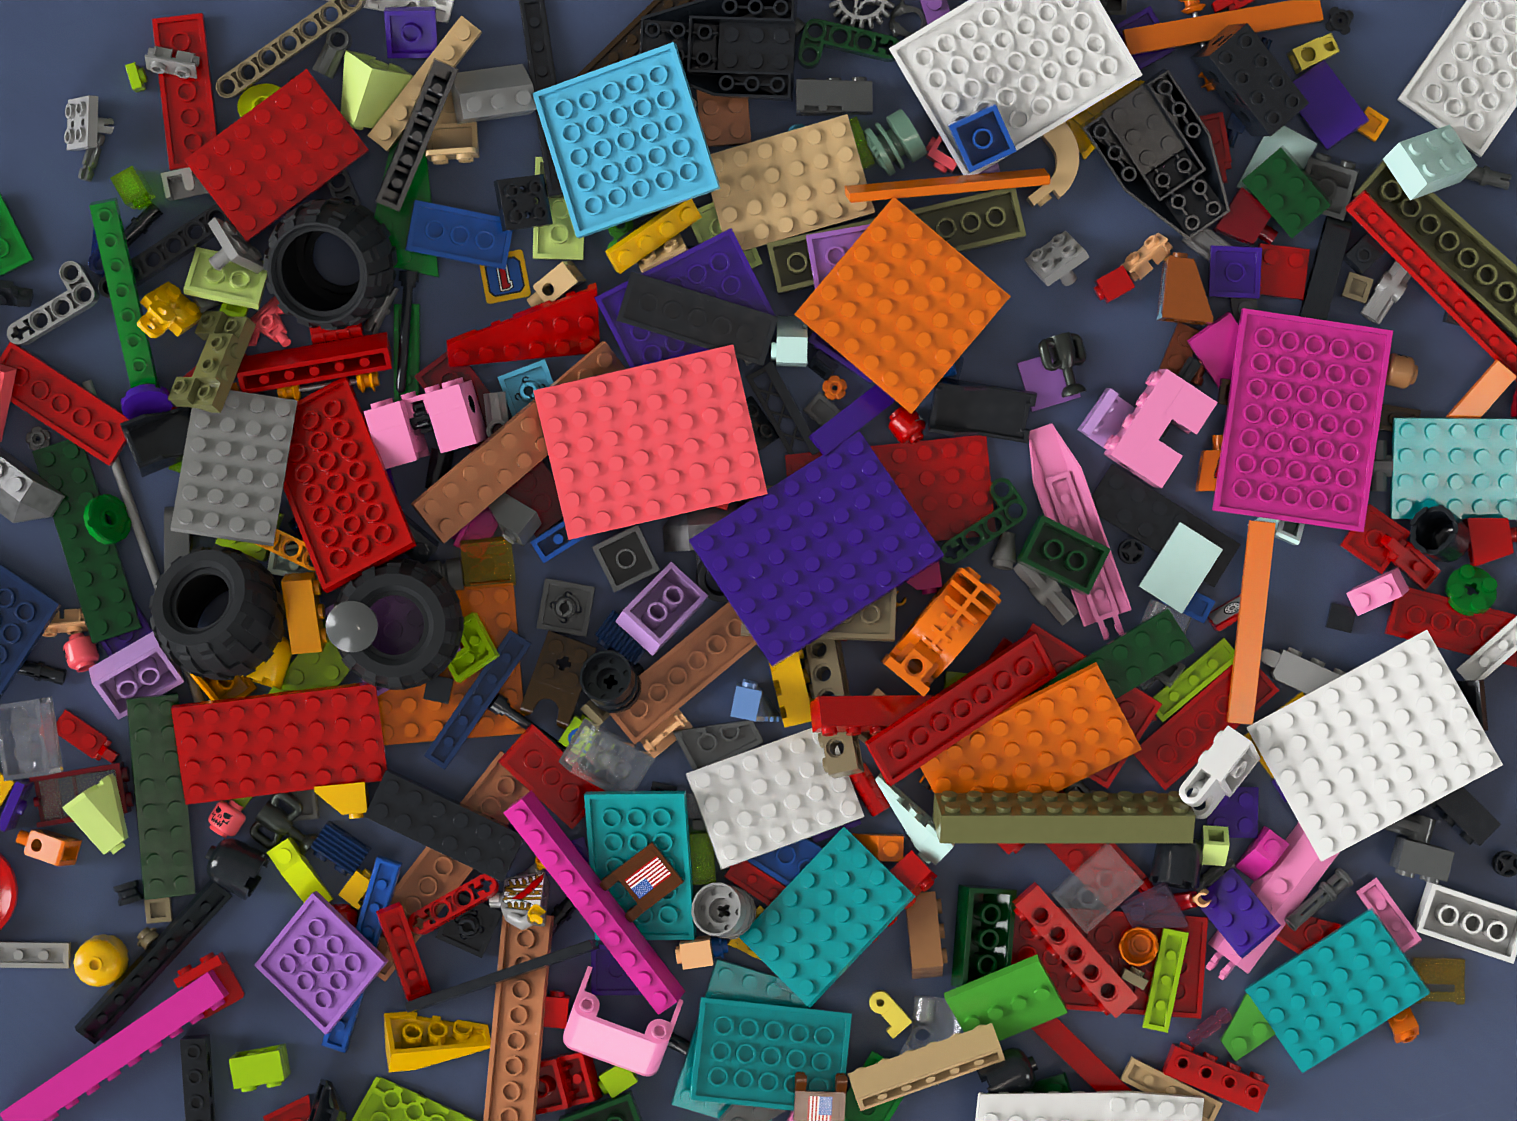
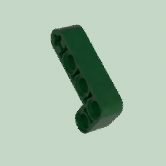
(849, 46)
(980, 526)

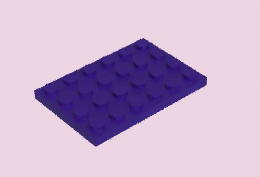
(711, 268)

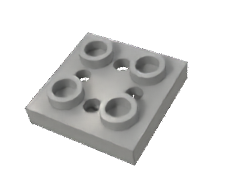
(84, 123)
(233, 248)
(1057, 259)

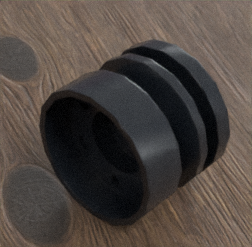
(604, 670)

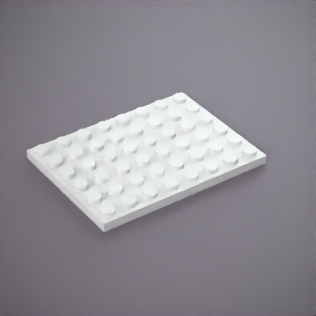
(1023, 55)
(1374, 745)

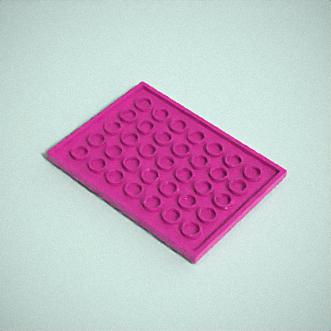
(1302, 420)

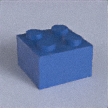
(982, 138)

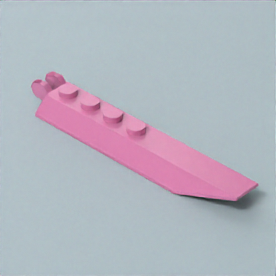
(1068, 501)
(1281, 892)

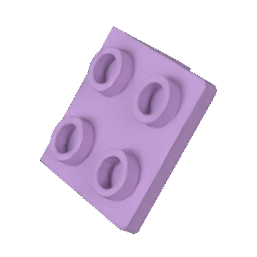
(1105, 417)

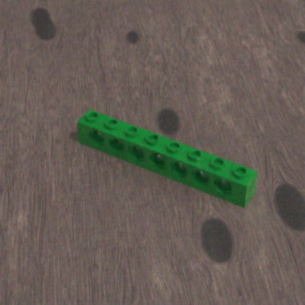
(123, 292)

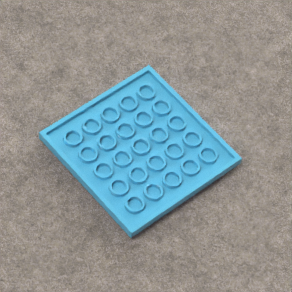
(626, 140)

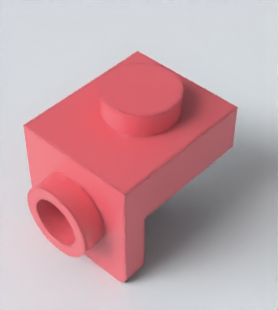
(941, 161)

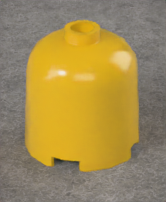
(275, 669)
(101, 960)

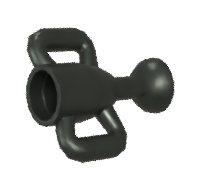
(1062, 351)
(281, 823)

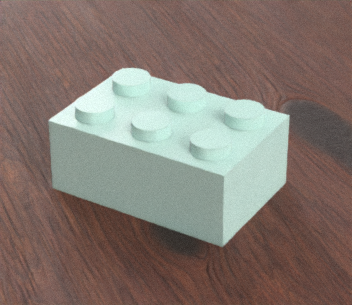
(1430, 162)

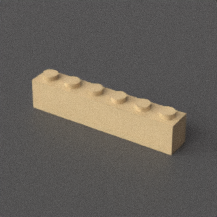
(926, 1066)

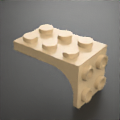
(452, 140)

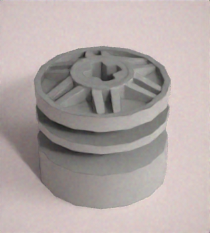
(711, 906)

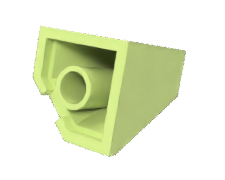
(369, 88)
(100, 815)

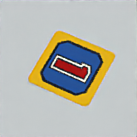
(506, 284)

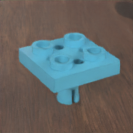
(513, 384)

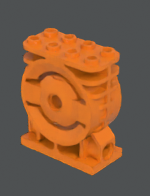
(942, 629)

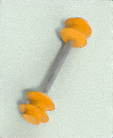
(363, 381)

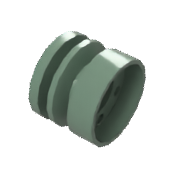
(895, 142)

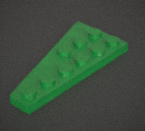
(399, 221)

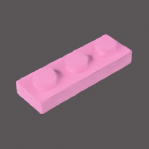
(1376, 897)

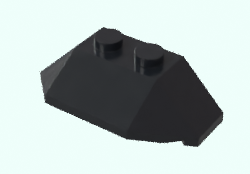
(327, 1104)

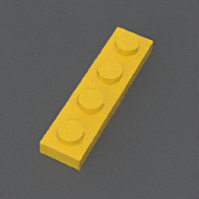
(652, 235)

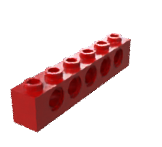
(1121, 995)

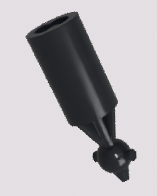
(438, 466)

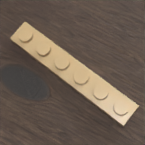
(449, 50)

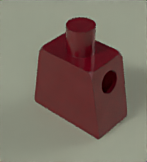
(1246, 220)

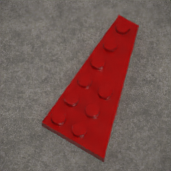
(542, 331)

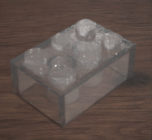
(29, 739)
(605, 758)
(1097, 887)

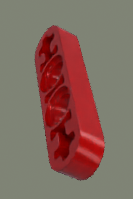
(451, 901)

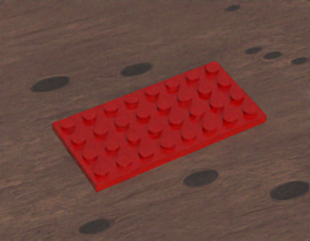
(939, 478)
(341, 488)
(279, 742)
(1105, 940)

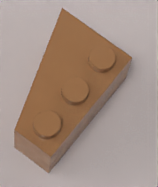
(925, 936)

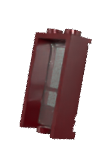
(60, 788)

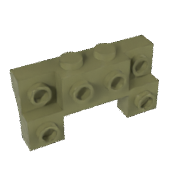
(218, 363)

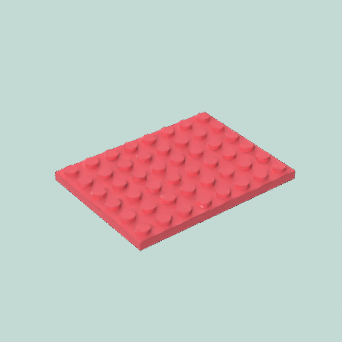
(650, 441)

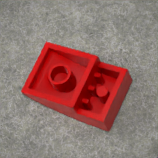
(566, 1082)

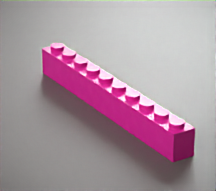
(594, 903)
(119, 1050)

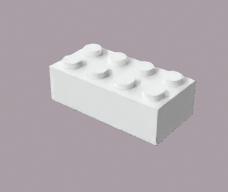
(1467, 922)

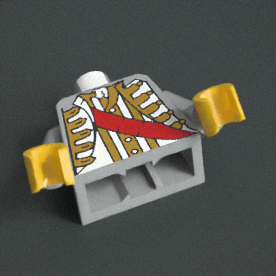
(524, 897)

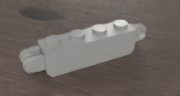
(1296, 671)

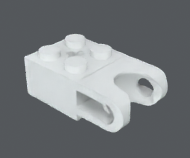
(1219, 771)

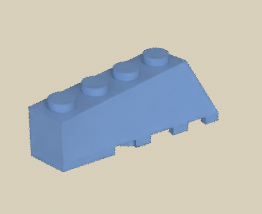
(753, 703)

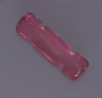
(1209, 1026)

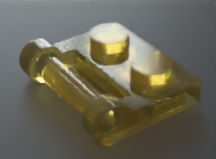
(1442, 971)

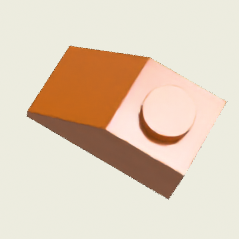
(883, 846)

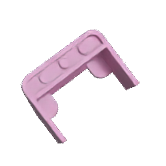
(613, 1042)

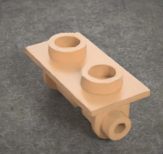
(1154, 248)
(71, 624)
(663, 735)

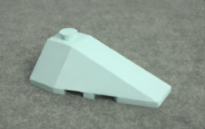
(916, 823)

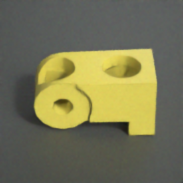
(1312, 52)
(885, 1005)

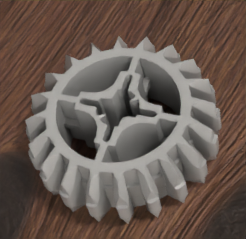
(855, 15)

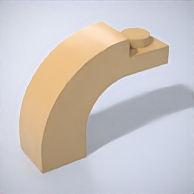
(1066, 156)

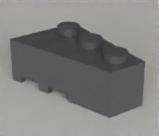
(833, 97)

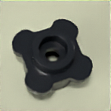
(1345, 16)

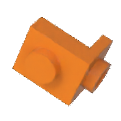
(1404, 1026)

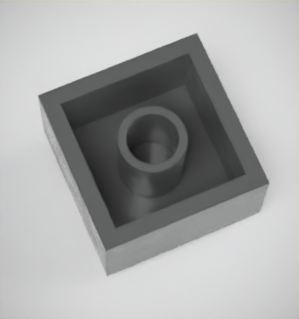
(626, 558)
(1419, 858)

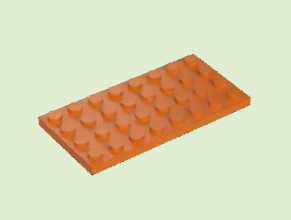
(1040, 741)

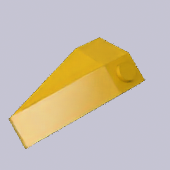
(424, 1041)

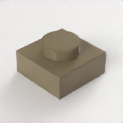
(1357, 287)
(594, 713)
(158, 910)
(1134, 976)

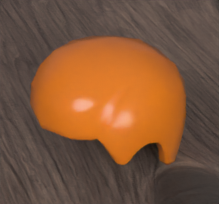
(1139, 946)

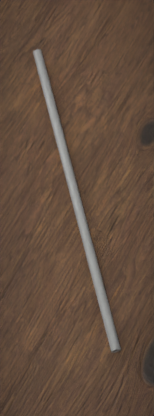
(142, 540)

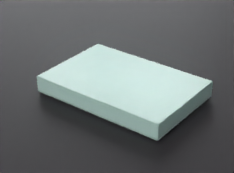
(1297, 145)
(1180, 567)

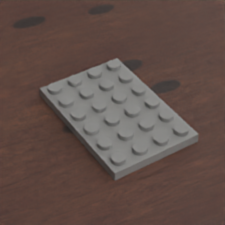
(235, 469)

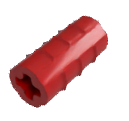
(321, 335)
(869, 791)

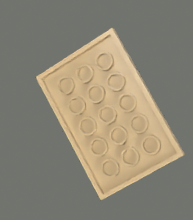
(789, 183)

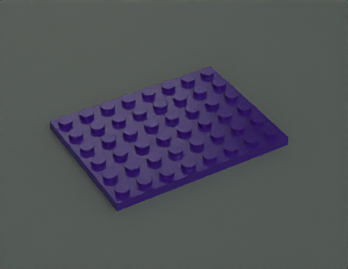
(816, 549)

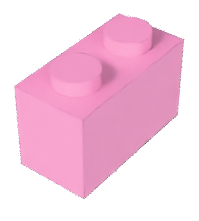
(1377, 591)

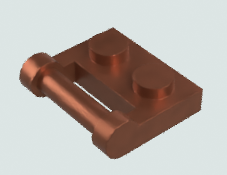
(1179, 351)

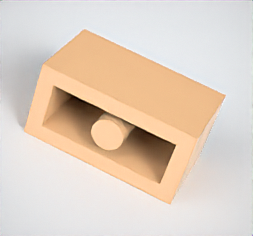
(695, 952)

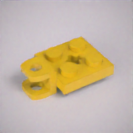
(168, 310)

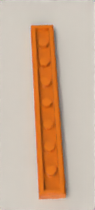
(1206, 27)
(947, 185)
(1251, 622)

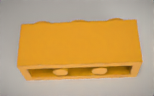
(304, 612)

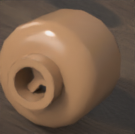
(1401, 371)

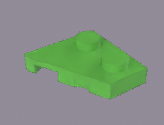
(1246, 1030)

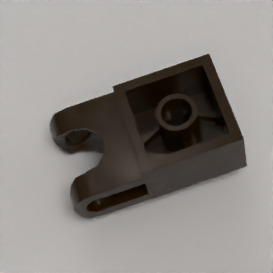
(555, 683)

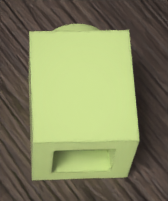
(1215, 845)

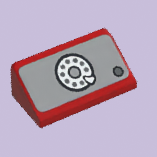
(1225, 614)

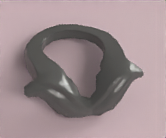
(900, 9)

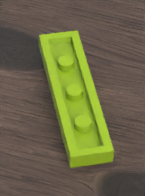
(1195, 678)
(1165, 980)

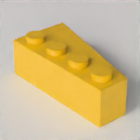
(791, 690)

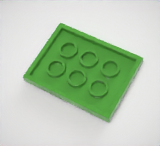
(1008, 998)

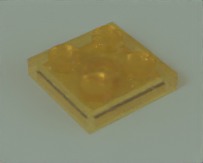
(487, 563)

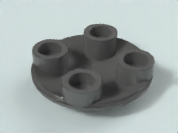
(351, 626)

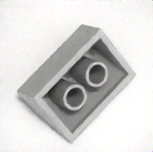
(492, 94)

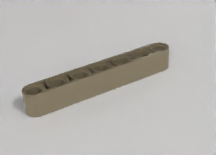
(278, 46)

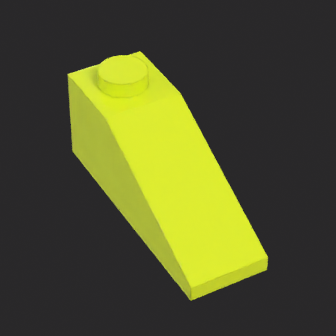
(297, 870)

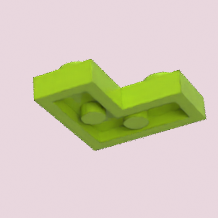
(477, 649)

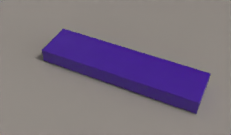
(851, 419)

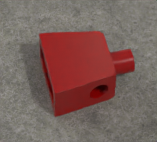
(1489, 539)

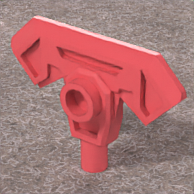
(270, 324)

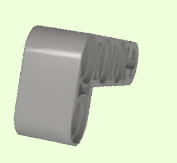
(51, 308)

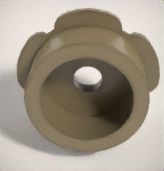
(146, 937)

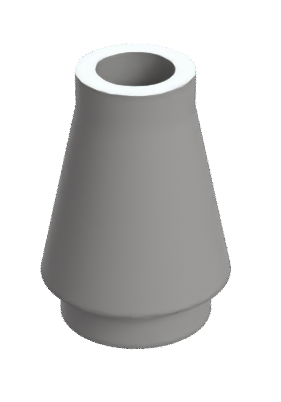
(1005, 554)

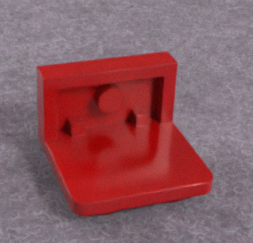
(222, 970)

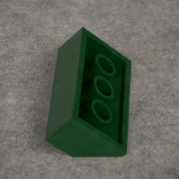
(982, 932)

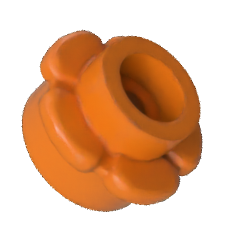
(834, 394)

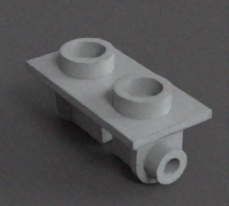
(160, 62)

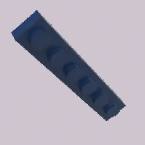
(477, 700)

